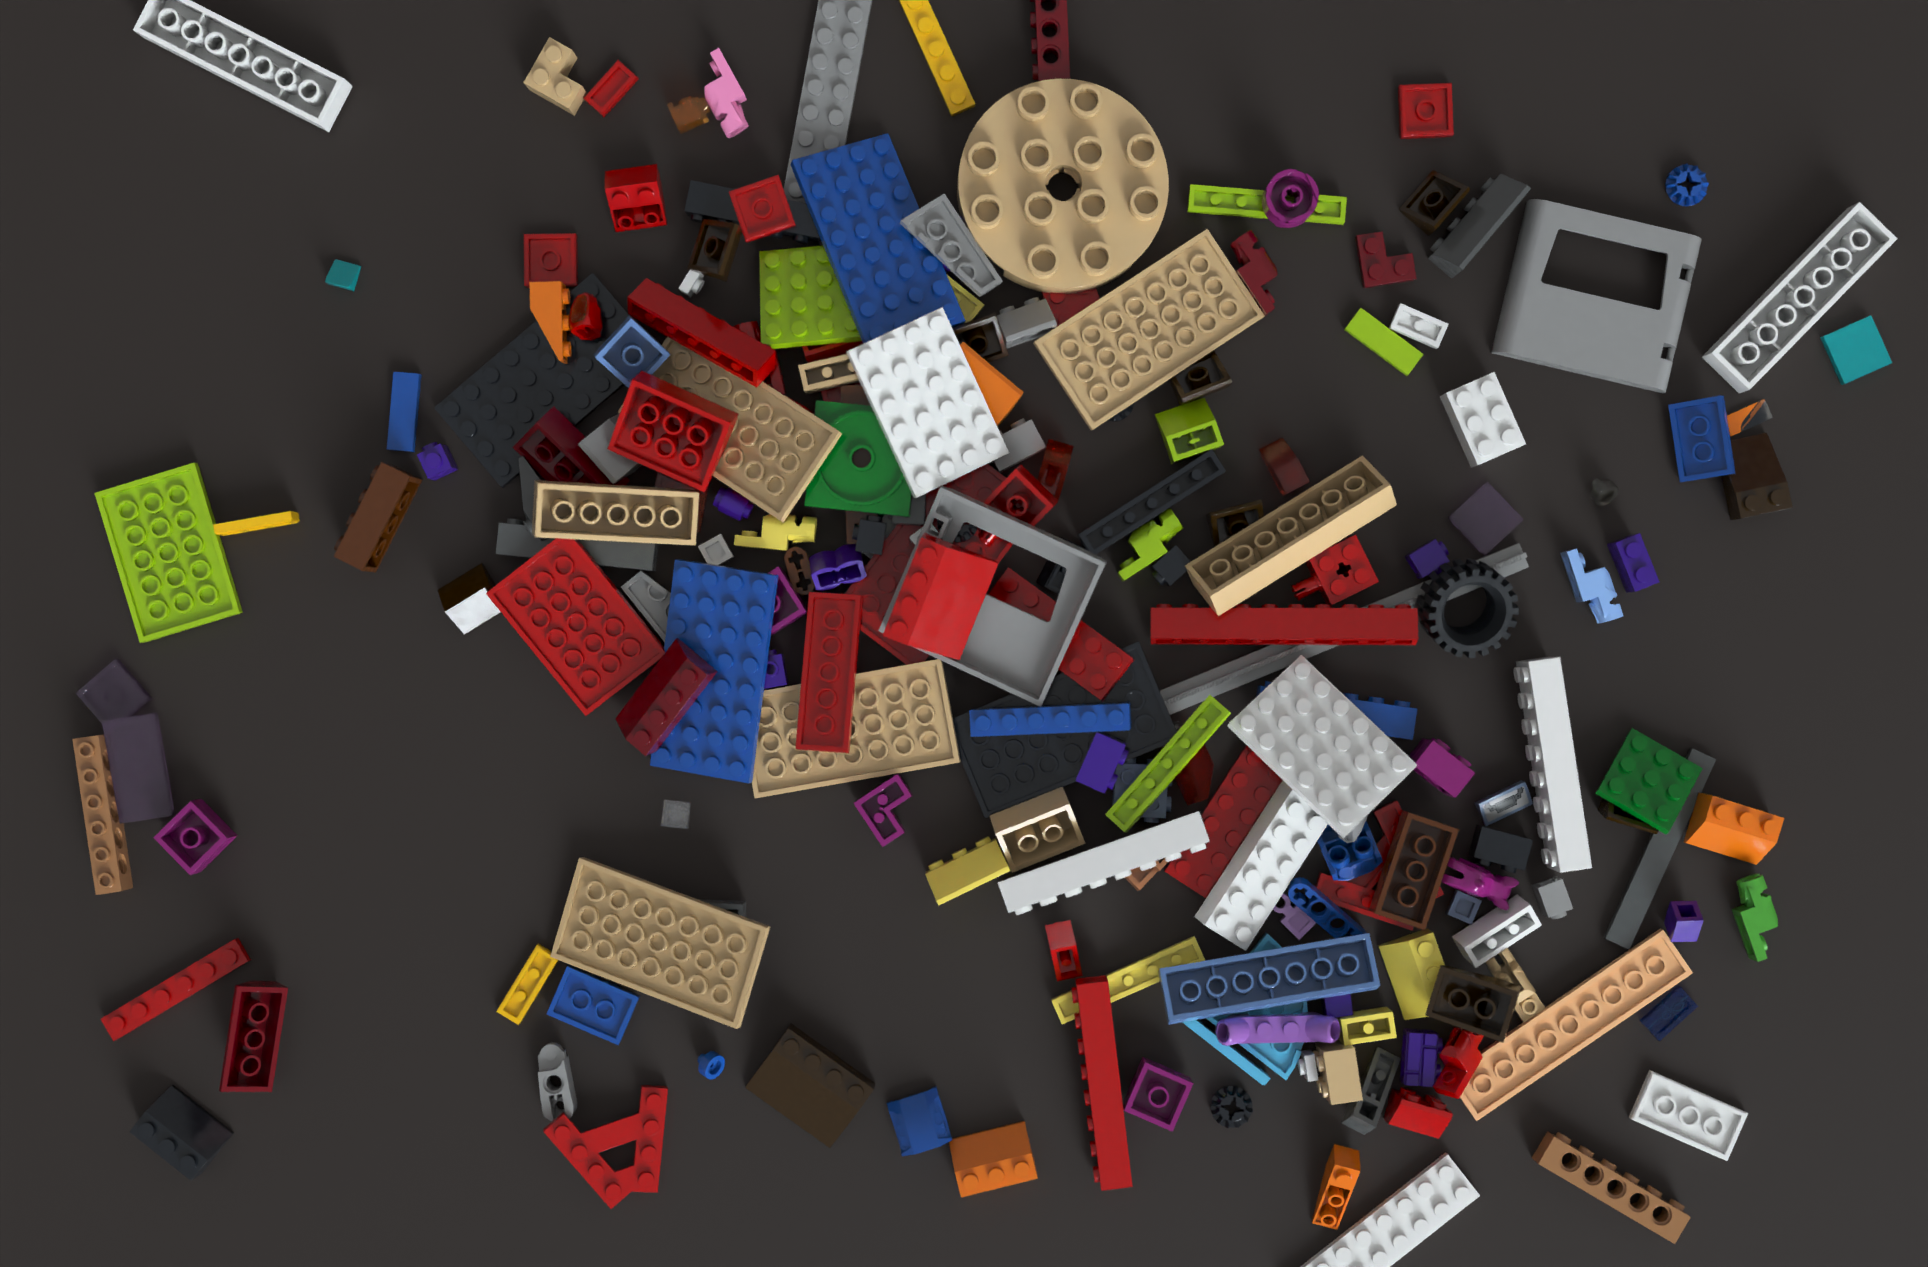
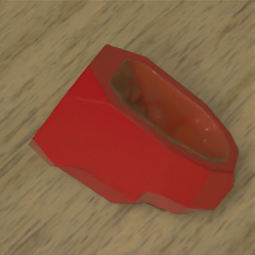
(585, 317)

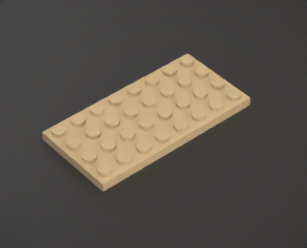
(1148, 329)
(774, 440)
(897, 727)
(660, 942)

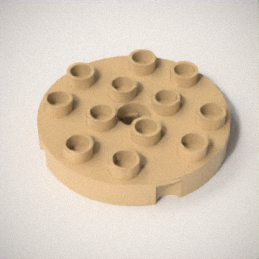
(1072, 131)

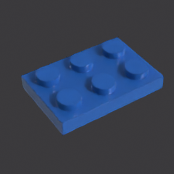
(1701, 438)
(593, 1004)

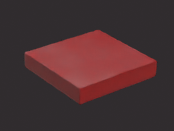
(1425, 110)
(762, 208)
(551, 258)

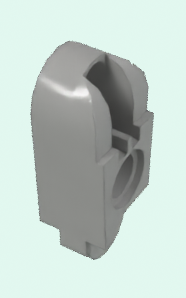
(555, 1061)

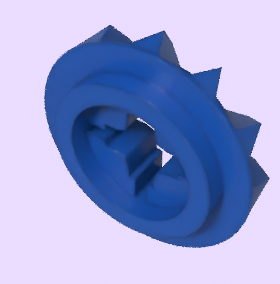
(1680, 194)

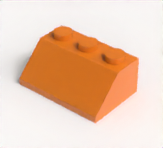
(997, 390)
(1732, 829)
(993, 1159)

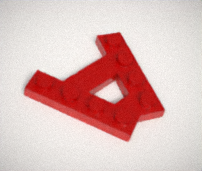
(1358, 892)
(584, 1147)

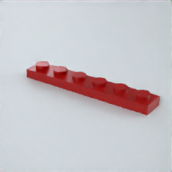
(175, 989)

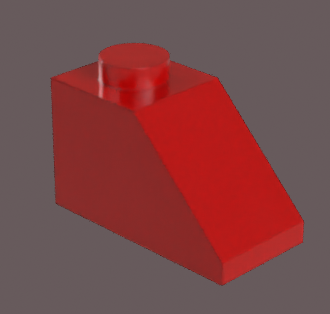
(1063, 950)

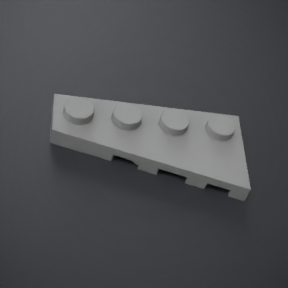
(950, 241)
(650, 600)

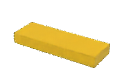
(256, 523)
(527, 984)

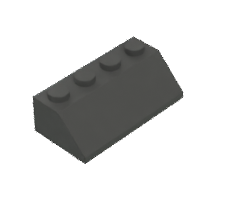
(1478, 224)

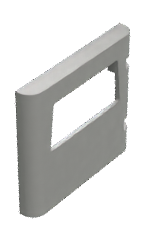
(1587, 330)
(1006, 642)

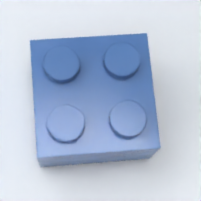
(631, 351)

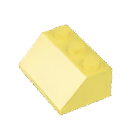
(966, 870)
(1412, 970)

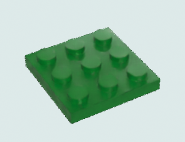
(1649, 781)

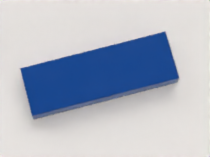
(404, 411)

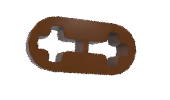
(794, 572)

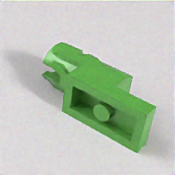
(1755, 916)

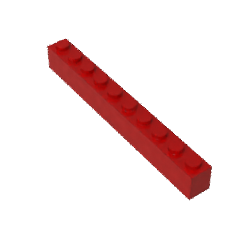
(1285, 625)

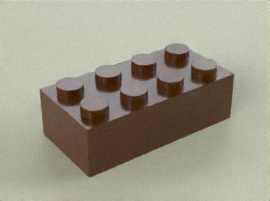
(377, 517)
(1413, 870)

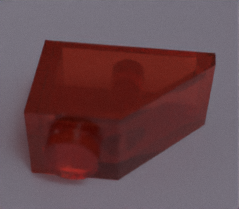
(1055, 466)
(1284, 466)
(1196, 777)

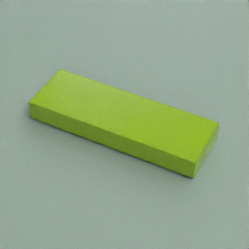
(1383, 341)

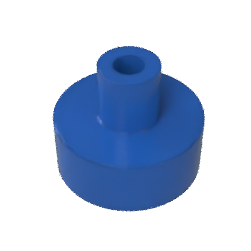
(711, 1064)

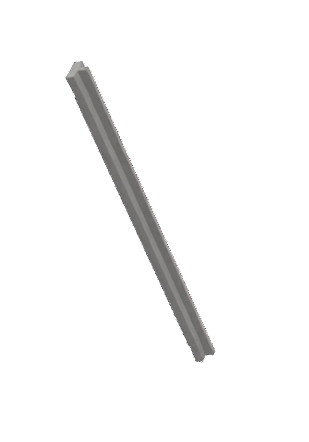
(1280, 656)

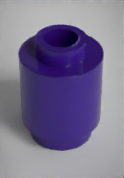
(733, 504)

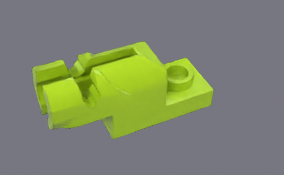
(1148, 542)

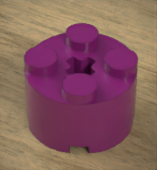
(1283, 212)

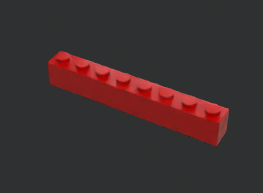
(1103, 1081)

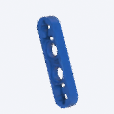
(1324, 917)

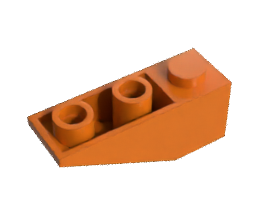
(549, 308)
(1336, 1186)

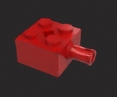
(1022, 486)
(1324, 578)

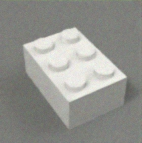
(1482, 419)

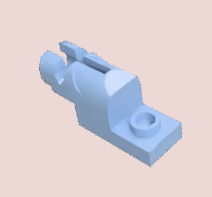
(1591, 585)

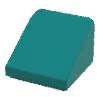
(343, 275)

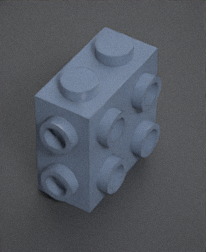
(1127, 775)

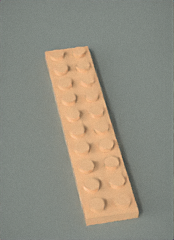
(1574, 1022)

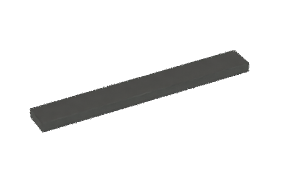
(1653, 864)

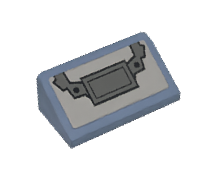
(1504, 802)

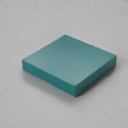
(1856, 350)

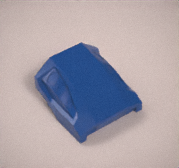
(1349, 859)
(919, 1122)

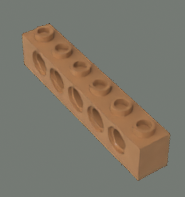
(103, 830)
(1668, 1224)

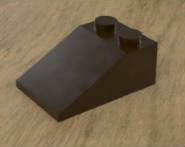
(1758, 481)
(1473, 1002)

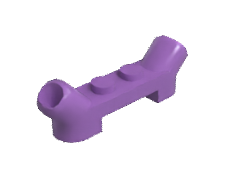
(1277, 1028)

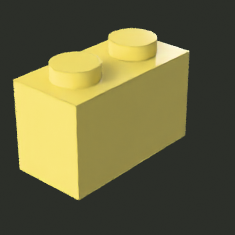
(1367, 1026)

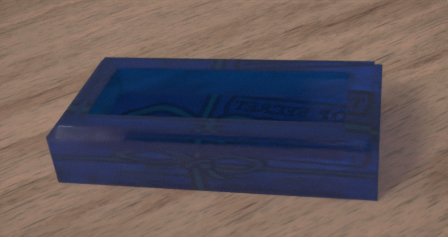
(1668, 1013)

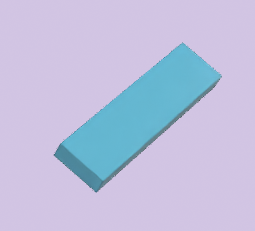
(1229, 1051)

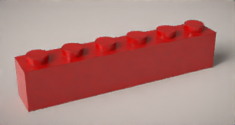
(701, 332)

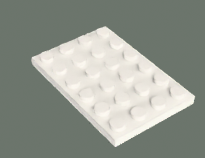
(927, 402)
(1322, 746)

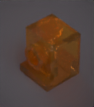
(689, 113)

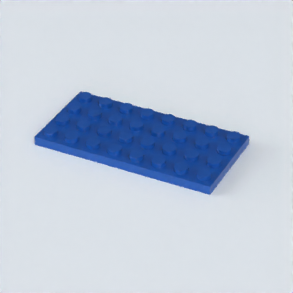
(857, 207)
(728, 623)

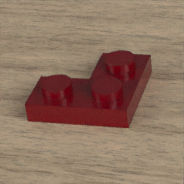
(1378, 268)

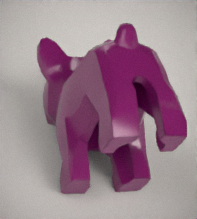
(1480, 882)

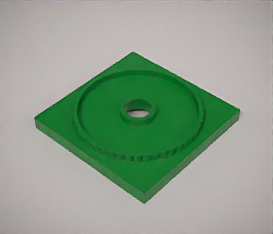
(842, 485)

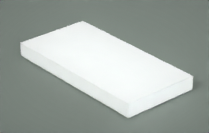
(1688, 1115)

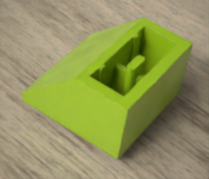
(1189, 430)

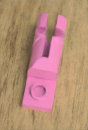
(725, 96)

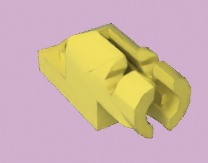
(777, 534)

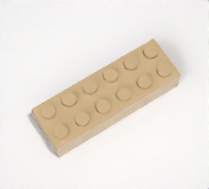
(615, 513)

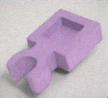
(1294, 918)

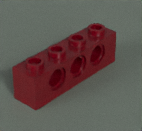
(1056, 45)

